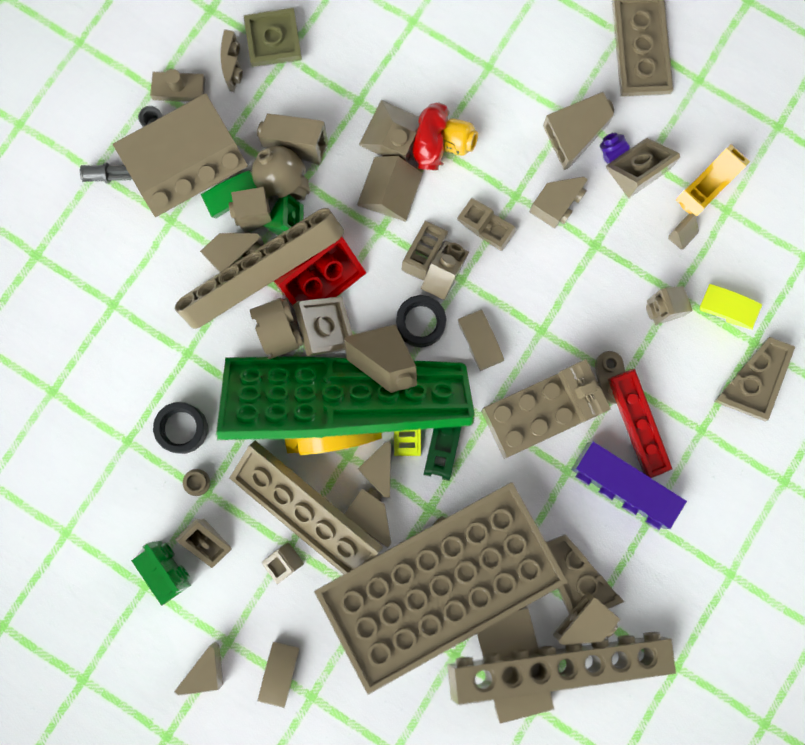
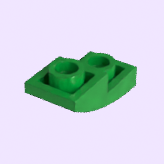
(219, 196)

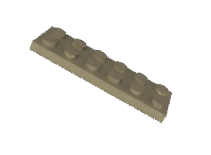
(303, 509)

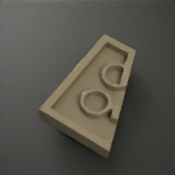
(580, 576)

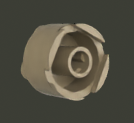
(275, 328)

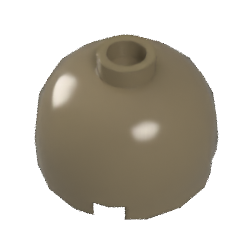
(277, 171)

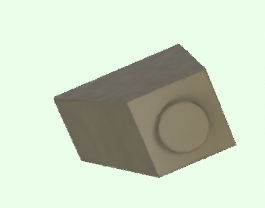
(577, 126)
(301, 135)
(382, 357)

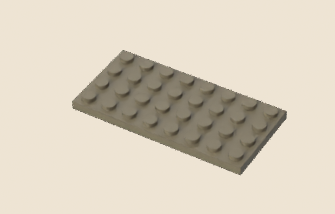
(440, 587)

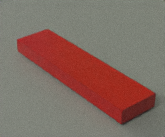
(640, 423)

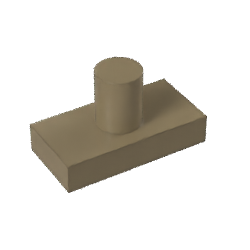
(176, 86)

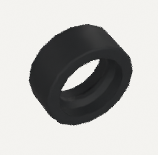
(424, 301)
(161, 419)

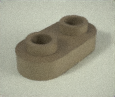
(604, 372)

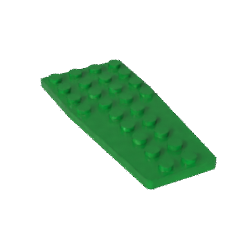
(335, 398)

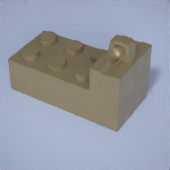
(545, 409)

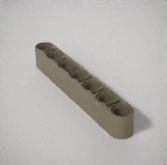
(259, 268)

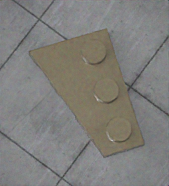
(759, 381)

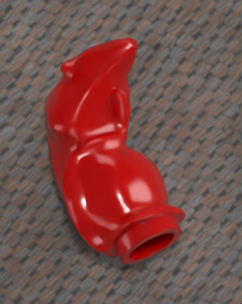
(429, 141)

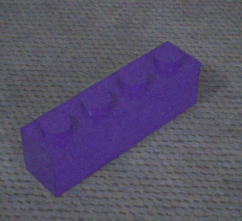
(629, 486)

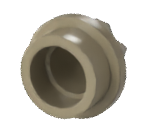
(302, 190)

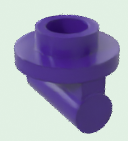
(613, 146)

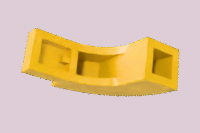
(712, 180)
(328, 444)

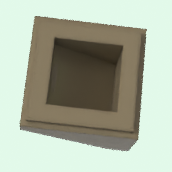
(685, 231)
(282, 563)

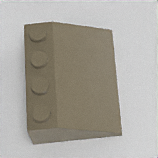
(180, 155)

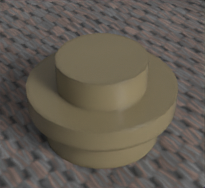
(196, 482)

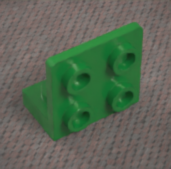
(161, 571)

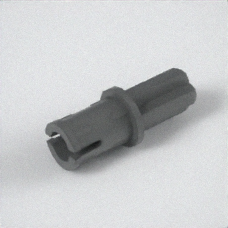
(104, 173)

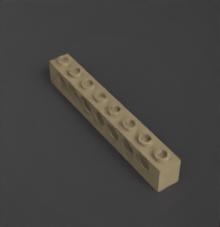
(657, 661)

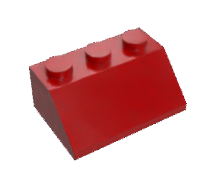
(322, 275)

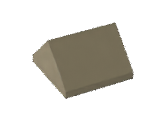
(642, 165)
(390, 187)

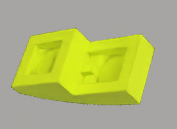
(731, 305)

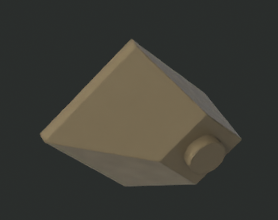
(391, 132)

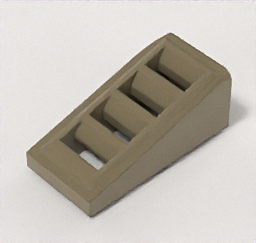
(418, 265)

